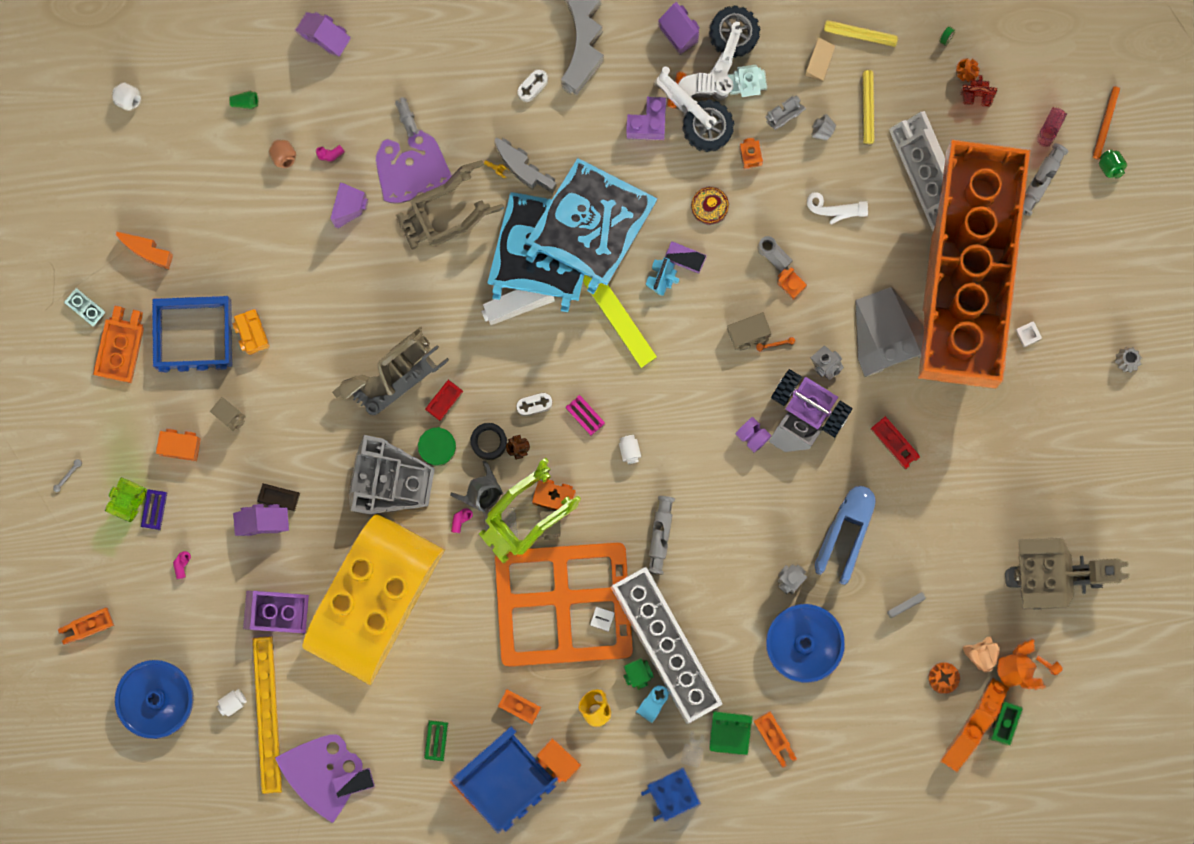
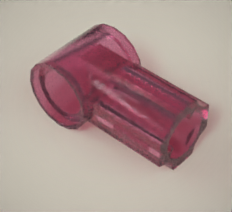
(1052, 126)

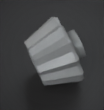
(823, 128)
(1128, 359)

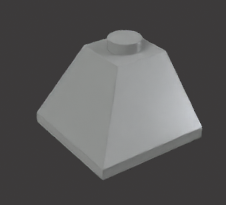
(794, 434)

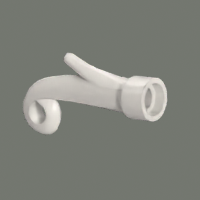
(840, 212)

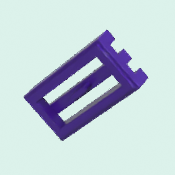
(161, 509)

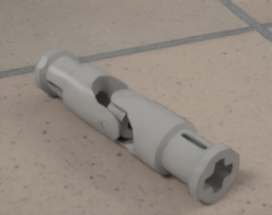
(1043, 177)
(660, 538)

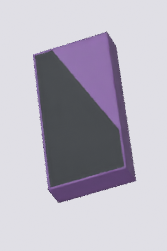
(685, 257)
(353, 782)

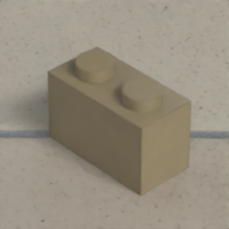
(749, 331)
(228, 414)

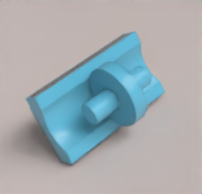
(665, 276)

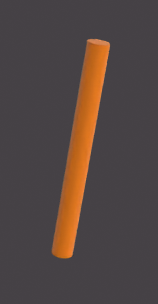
(1106, 122)

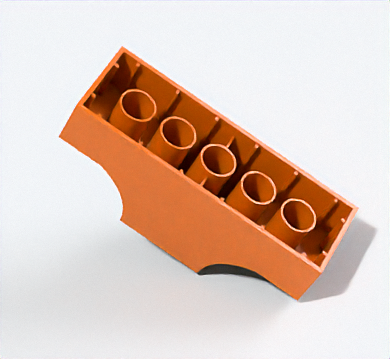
(973, 264)

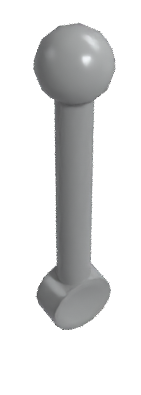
(77, 463)

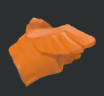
(1019, 669)

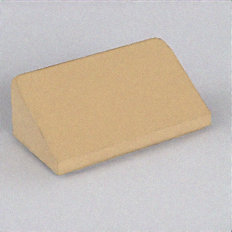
(820, 59)

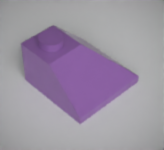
(348, 205)

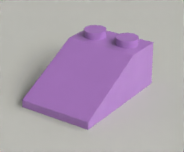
(275, 611)

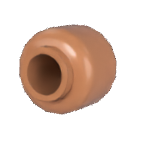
(282, 153)

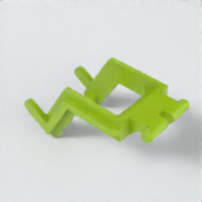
(502, 536)

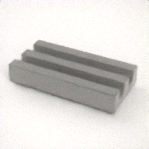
(906, 605)

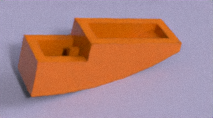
(146, 249)

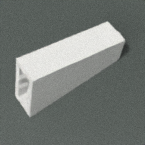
(513, 304)

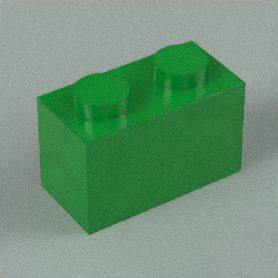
(1005, 724)

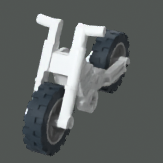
(711, 84)

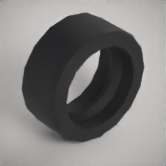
(474, 441)

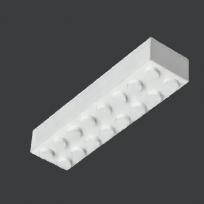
(666, 645)

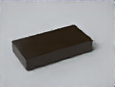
(275, 495)

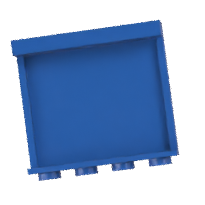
(504, 781)

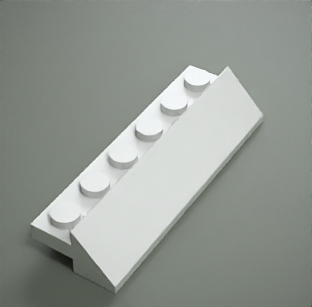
(922, 161)

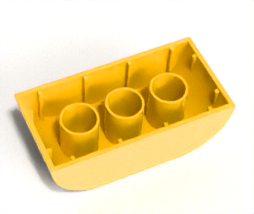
(371, 598)

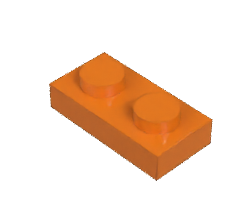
(519, 706)

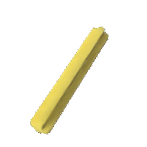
(860, 33)
(868, 107)

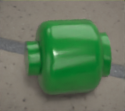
(1112, 164)

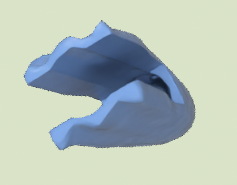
(856, 509)

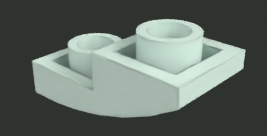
(84, 307)

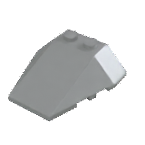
(886, 331)
(388, 479)

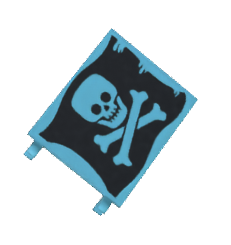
(591, 222)
(509, 263)

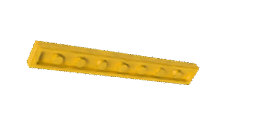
(267, 714)

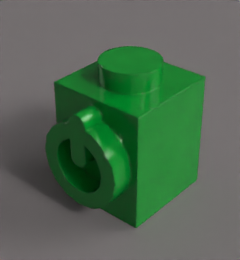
(638, 674)

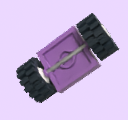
(811, 403)

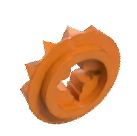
(935, 676)

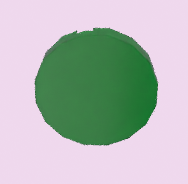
(437, 446)

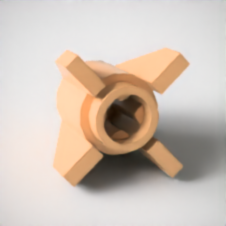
(983, 654)

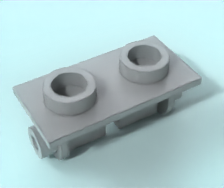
(792, 108)

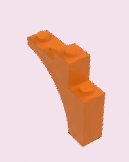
(976, 725)

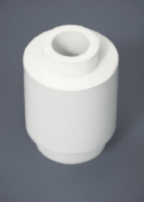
(629, 449)
(231, 702)

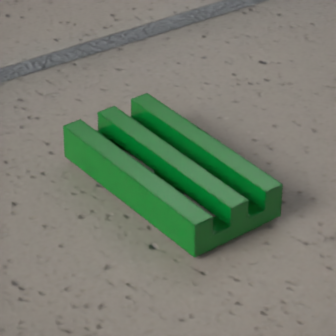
(436, 741)

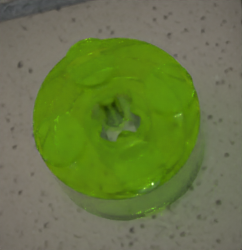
(125, 499)

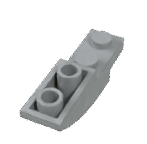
(517, 163)

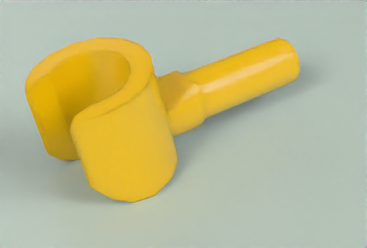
(498, 168)

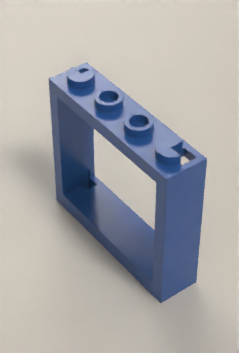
(190, 303)

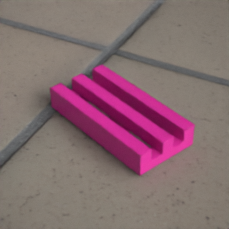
(579, 420)

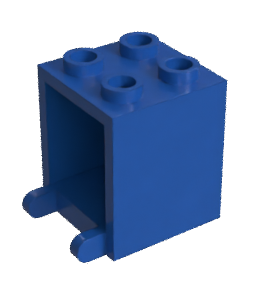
(673, 794)

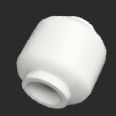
(126, 96)

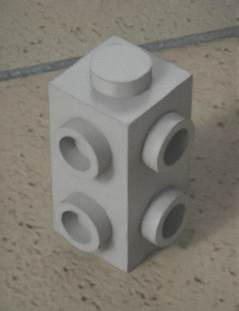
(791, 578)

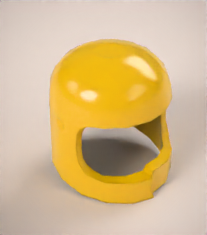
(601, 715)

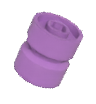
(753, 434)

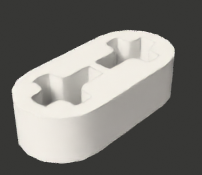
(529, 82)
(536, 408)

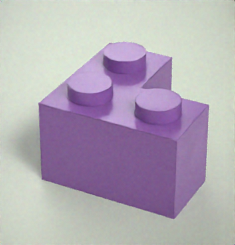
(324, 32)
(650, 125)
(260, 520)

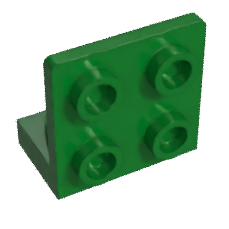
(730, 733)

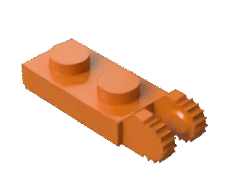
(87, 625)
(774, 737)

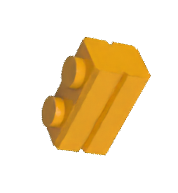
(251, 332)

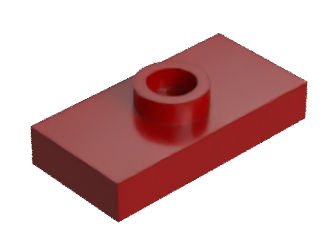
(444, 400)

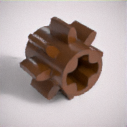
(517, 447)

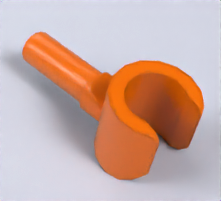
(1055, 669)

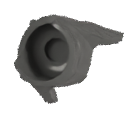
(482, 491)

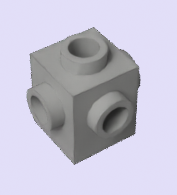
(827, 363)

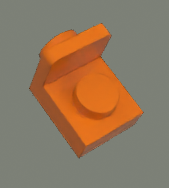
(791, 282)

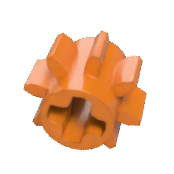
(967, 69)

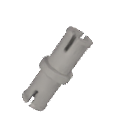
(406, 117)

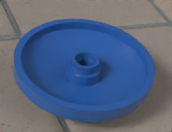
(805, 643)
(154, 699)

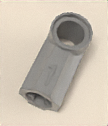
(775, 255)

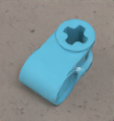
(651, 706)

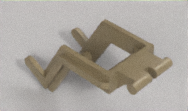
(419, 222)

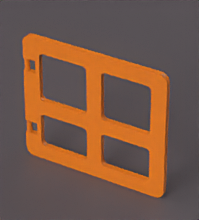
(562, 599)

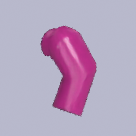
(329, 155)
(459, 518)
(179, 564)

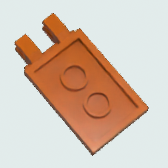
(119, 346)

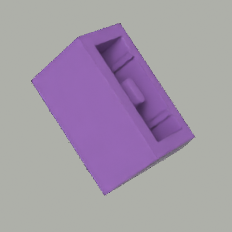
(679, 28)

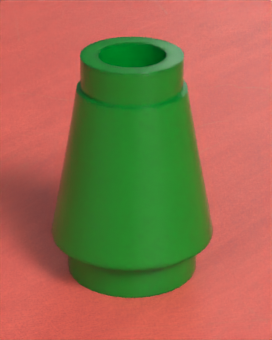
(244, 100)

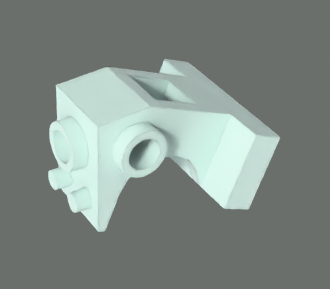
(748, 81)

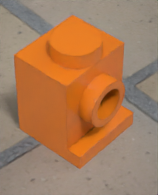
(751, 160)

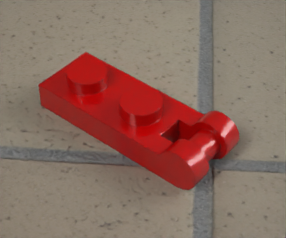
(894, 442)

